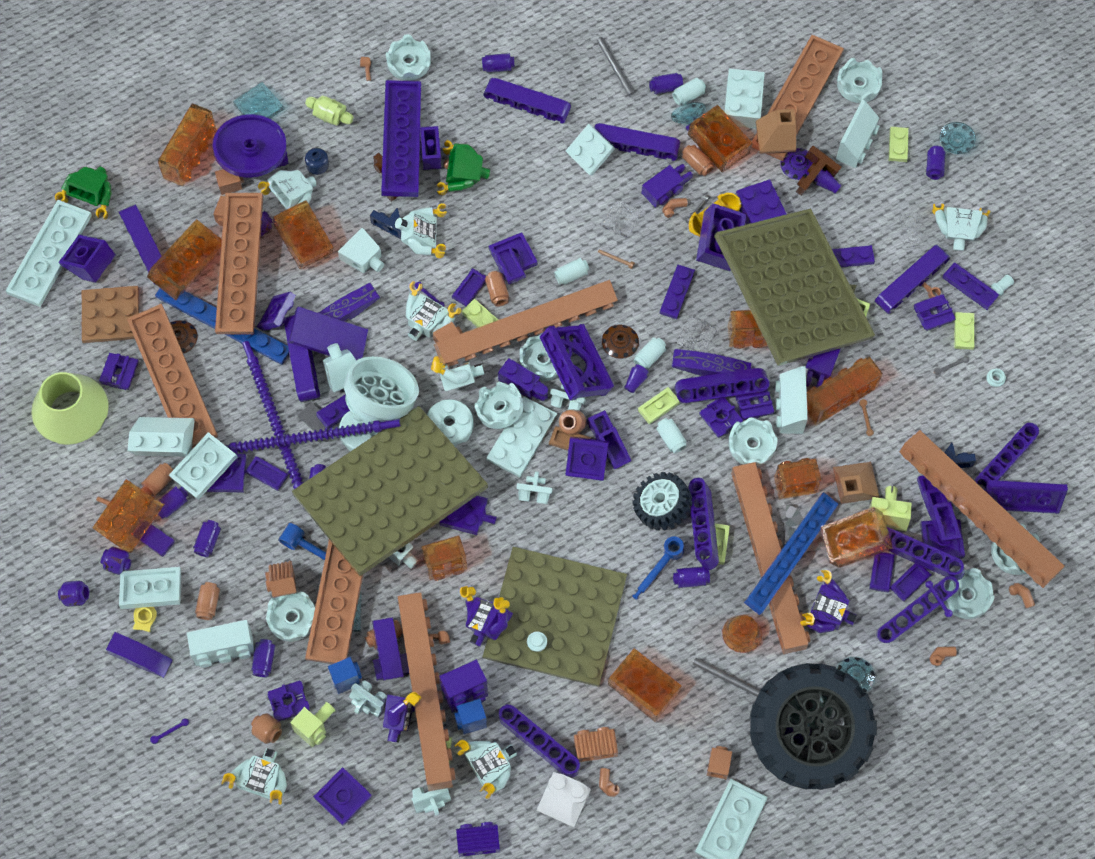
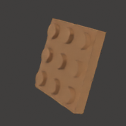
(107, 312)

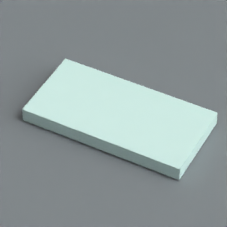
(731, 822)

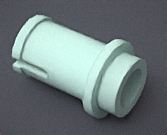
(1002, 285)

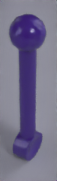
(429, 295)
(948, 613)
(154, 739)

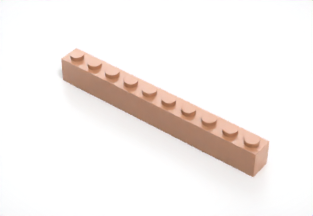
(525, 322)
(981, 509)
(766, 548)
(423, 682)

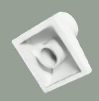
(564, 799)

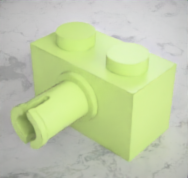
(896, 513)
(311, 726)

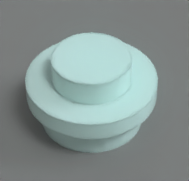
(537, 641)

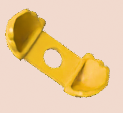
(726, 200)

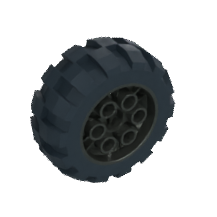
(773, 711)

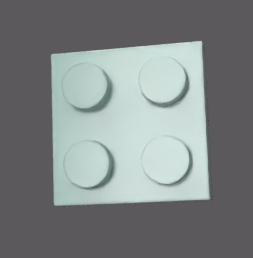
(590, 149)

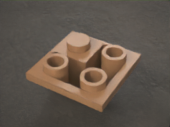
(777, 132)
(855, 482)

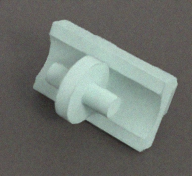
(559, 396)
(543, 492)
(366, 701)
(430, 800)

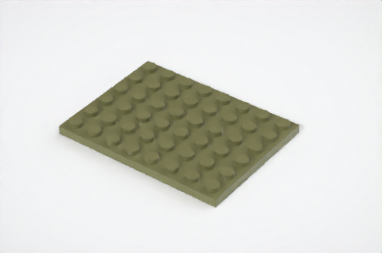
(794, 286)
(389, 490)

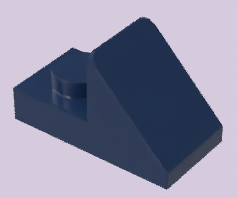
(385, 223)
(963, 459)

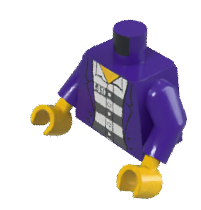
(828, 607)
(485, 617)
(398, 714)

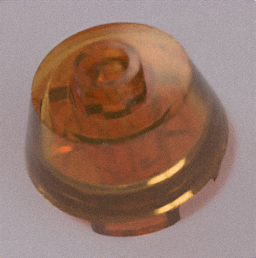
(742, 633)

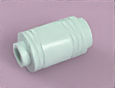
(689, 91)
(571, 271)
(650, 353)
(671, 435)

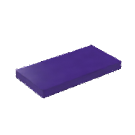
(319, 331)
(1028, 496)

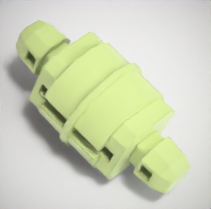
(329, 110)

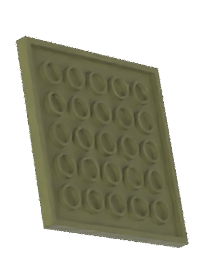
(565, 602)

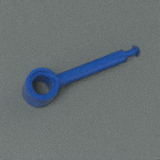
(293, 536)
(662, 563)

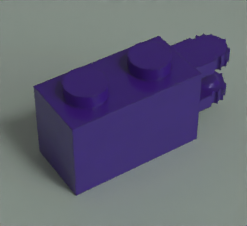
(665, 184)
(821, 366)
(524, 380)

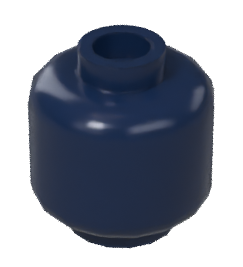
(316, 161)

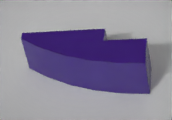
(604, 431)
(138, 655)

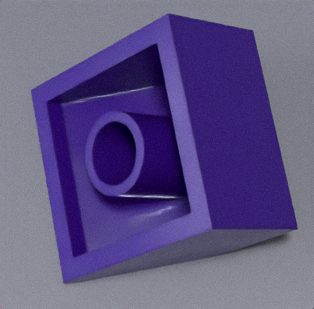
(87, 258)

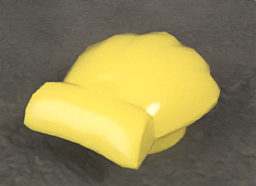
(144, 618)

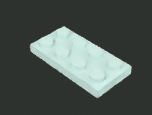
(522, 438)

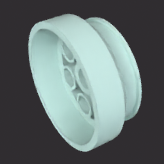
(379, 389)

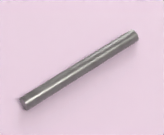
(615, 66)
(726, 677)

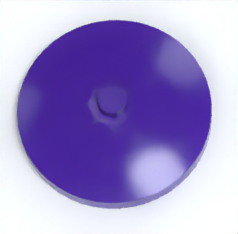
(249, 145)

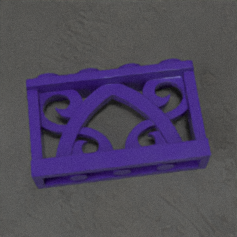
(571, 376)

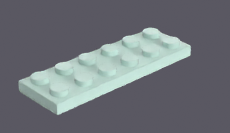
(41, 263)

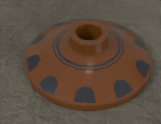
(188, 334)
(617, 348)

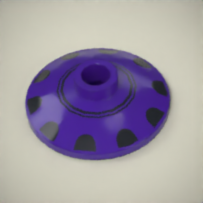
(793, 168)

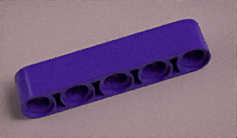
(527, 99)
(640, 142)
(140, 236)
(912, 278)
(303, 367)
(730, 388)
(1010, 453)
(707, 530)
(926, 559)
(907, 612)
(535, 732)

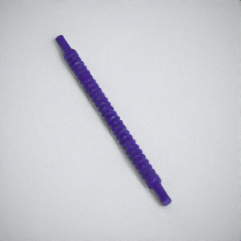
(254, 365)
(376, 426)

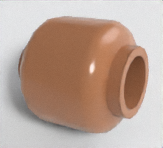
(572, 421)
(266, 728)

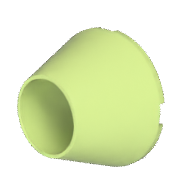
(73, 423)

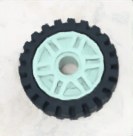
(670, 511)

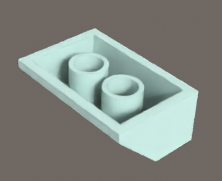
(858, 136)
(792, 401)
(161, 436)

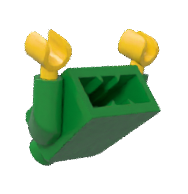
(463, 168)
(88, 186)

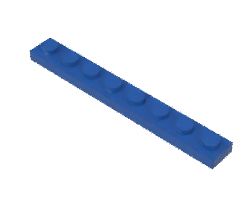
(206, 314)
(791, 553)

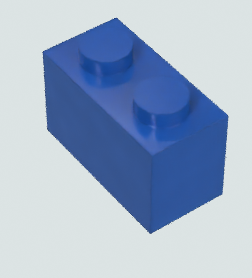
(345, 674)
(470, 717)

